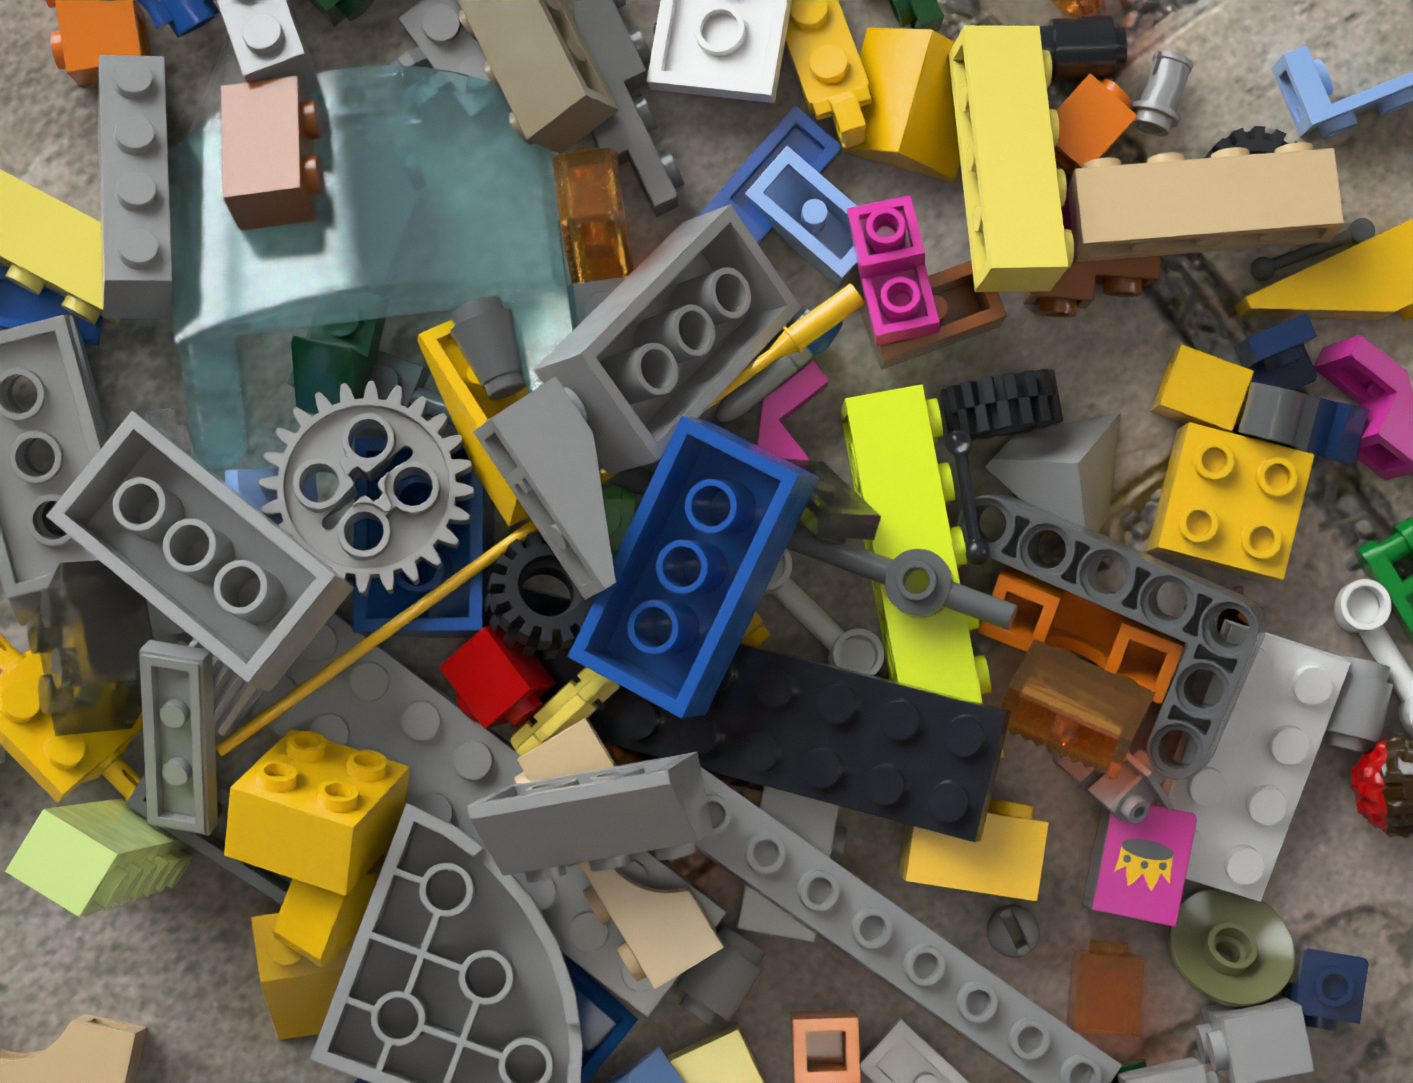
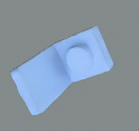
(1306, 91)

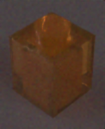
(1105, 989)

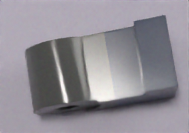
(1303, 422)

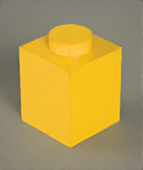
(1202, 390)

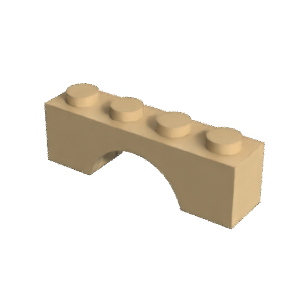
(661, 927)
(86, 1052)

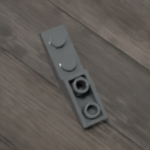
(621, 60)

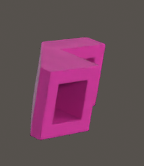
(1386, 391)
(784, 403)

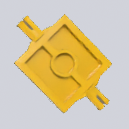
(56, 761)

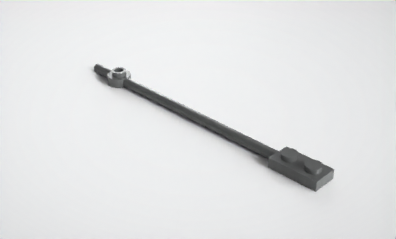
(940, 593)

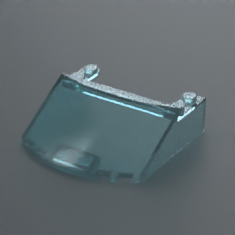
(417, 216)

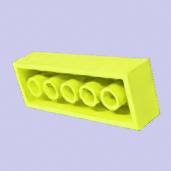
(898, 475)

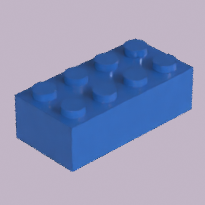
(693, 567)

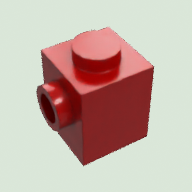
(496, 682)

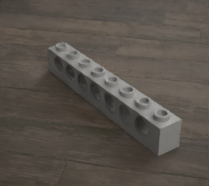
(895, 944)

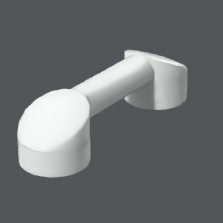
(1363, 609)
(852, 650)

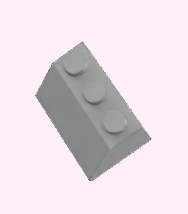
(595, 817)

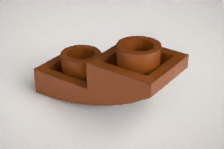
(1077, 284)

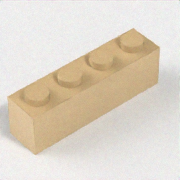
(1204, 202)

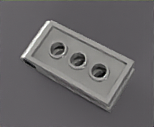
(71, 422)

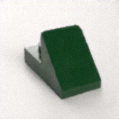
(333, 358)

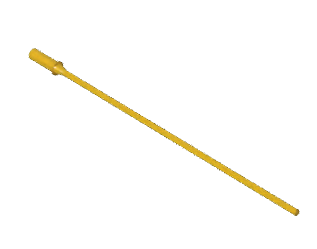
(791, 341)

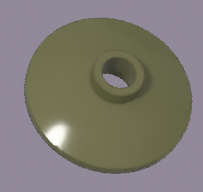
(1244, 930)

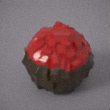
(1385, 785)

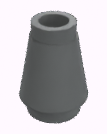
(490, 345)

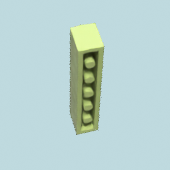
(98, 856)

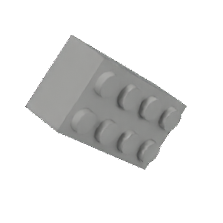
(671, 337)
(200, 552)

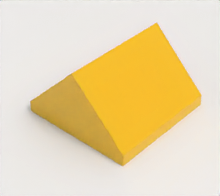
(912, 102)

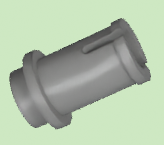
(1162, 94)

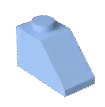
(807, 214)

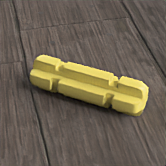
(564, 710)

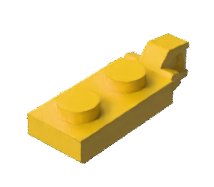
(828, 67)

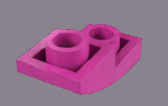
(893, 270)

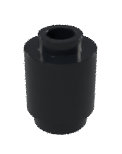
(1084, 47)

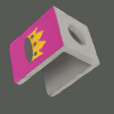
(1140, 865)

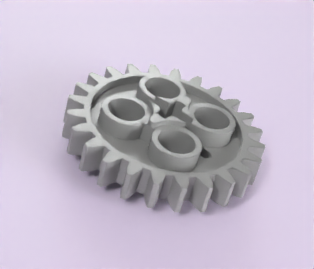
(326, 446)

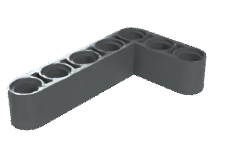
(1138, 602)

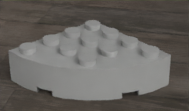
(451, 973)

